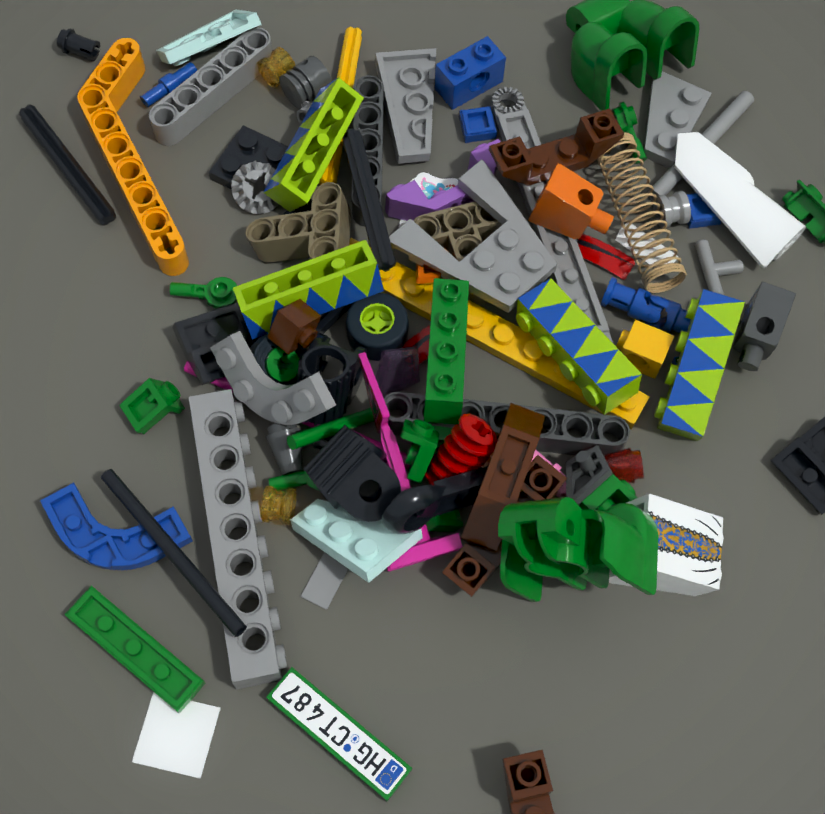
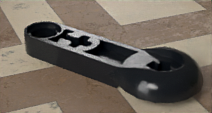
(418, 505)

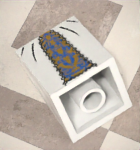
(687, 547)

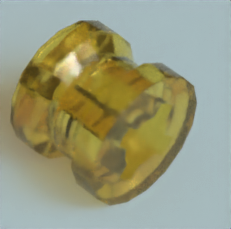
(275, 65)
(278, 505)

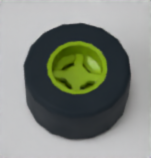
(377, 314)

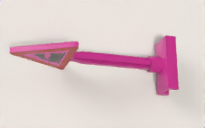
(426, 547)

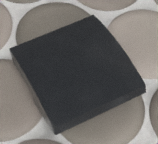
(204, 331)
(804, 465)

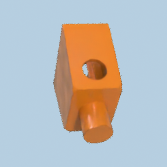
(570, 205)

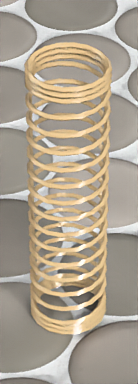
(662, 267)

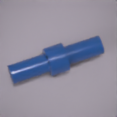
(168, 84)

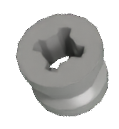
(675, 208)

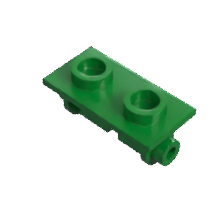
(805, 203)

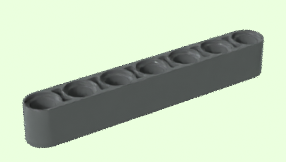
(555, 422)

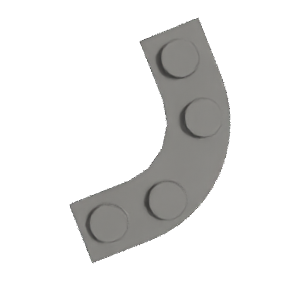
(264, 396)

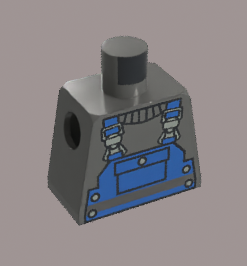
(762, 324)

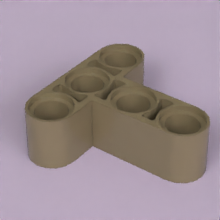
(304, 233)
(462, 241)

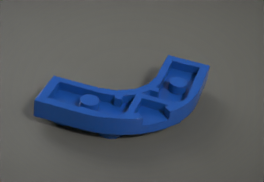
(106, 546)

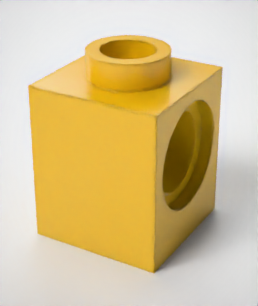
(645, 347)

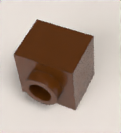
(294, 326)

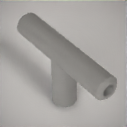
(713, 270)

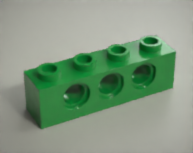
(446, 351)

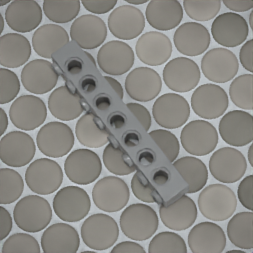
(208, 414)

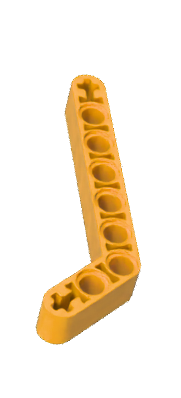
(100, 101)

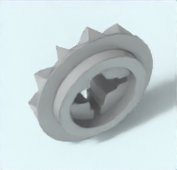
(243, 191)

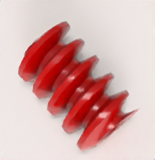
(463, 449)

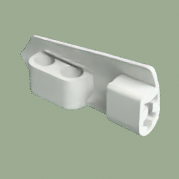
(730, 193)

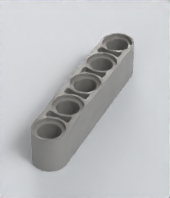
(209, 87)

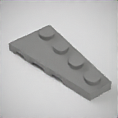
(408, 100)

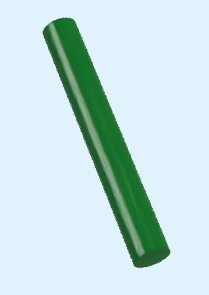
(329, 429)

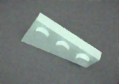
(208, 36)
(355, 543)

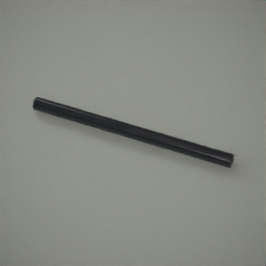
(174, 553)

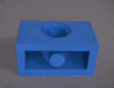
(469, 72)

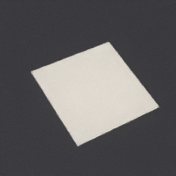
(174, 739)

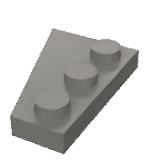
(672, 110)

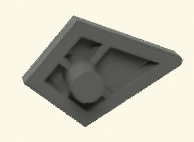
(586, 473)

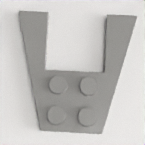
(499, 267)

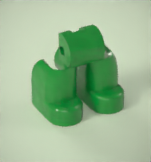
(626, 40)
(576, 546)

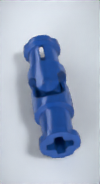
(647, 307)

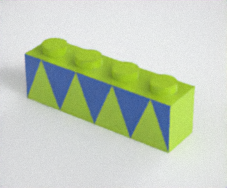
(313, 145)
(320, 282)
(577, 346)
(700, 364)

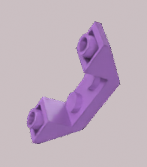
(410, 201)

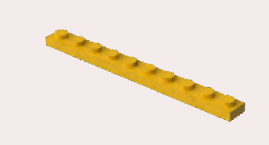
(500, 339)

